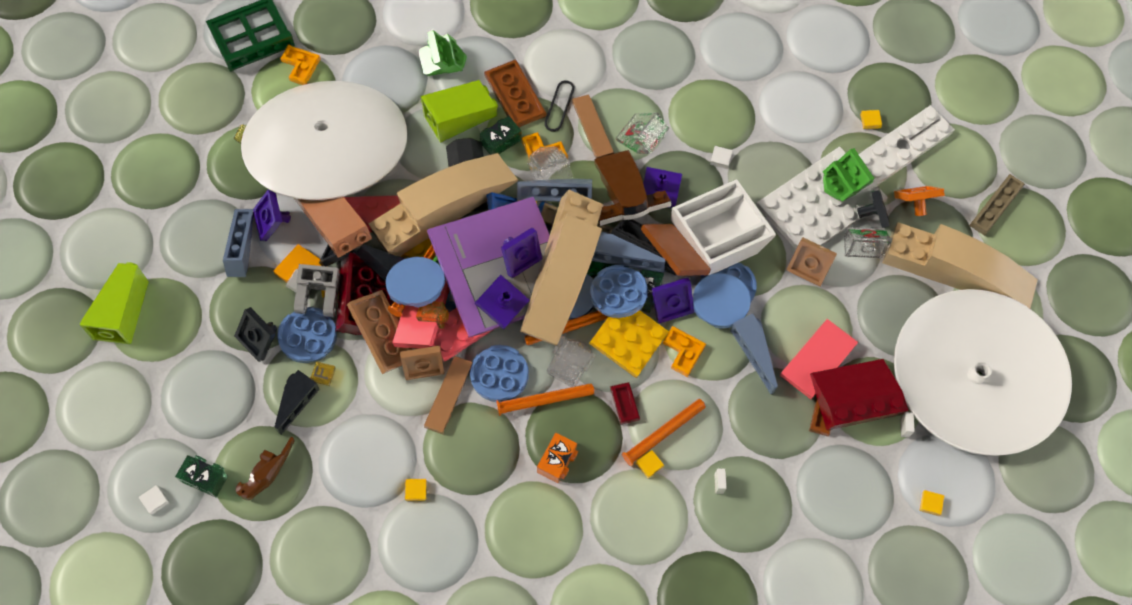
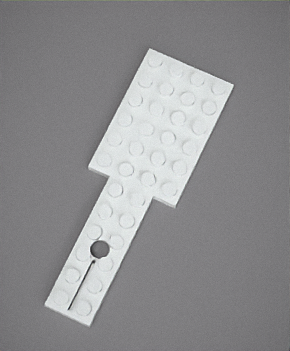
(806, 211)

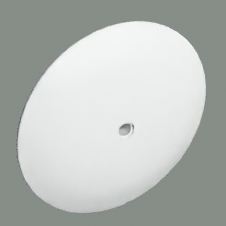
(324, 140)
(1022, 368)

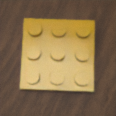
(629, 340)

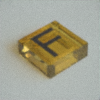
(323, 373)

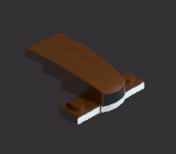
(626, 189)

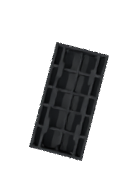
(465, 150)
(631, 231)

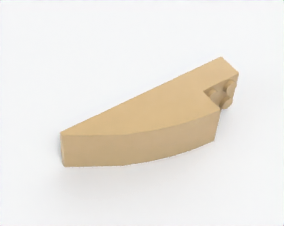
(439, 201)
(958, 262)
(563, 267)

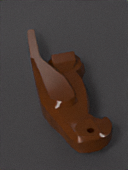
(264, 472)

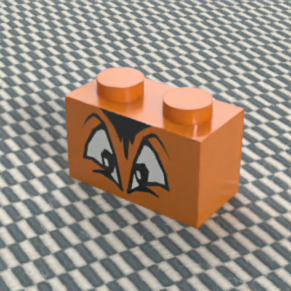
(557, 457)

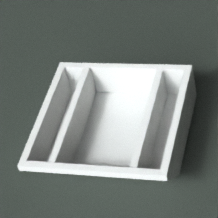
(723, 226)

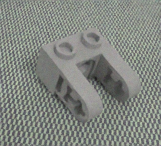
(318, 279)

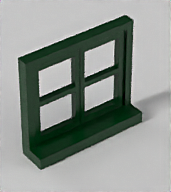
(257, 50)

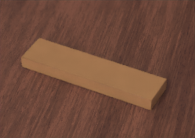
(592, 126)
(448, 395)

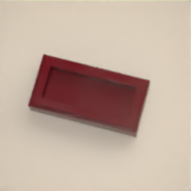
(624, 403)

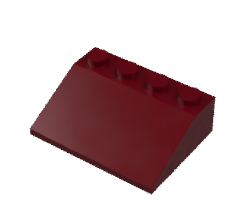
(356, 282)
(858, 394)

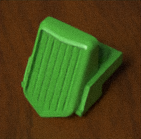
(441, 55)
(846, 176)

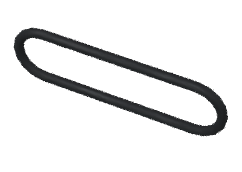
(554, 97)

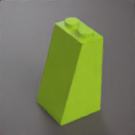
(458, 109)
(117, 306)

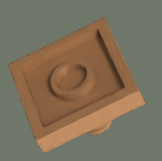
(811, 261)
(422, 362)

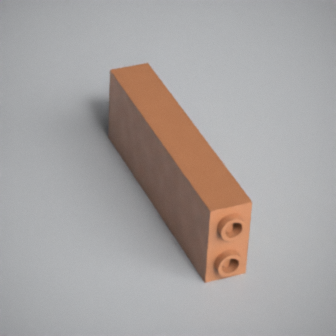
(336, 223)

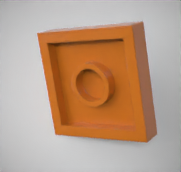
(919, 195)

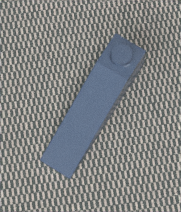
(553, 189)
(239, 243)
(617, 251)
(752, 340)

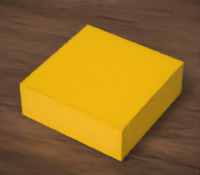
(871, 119)
(649, 464)
(415, 489)
(931, 503)

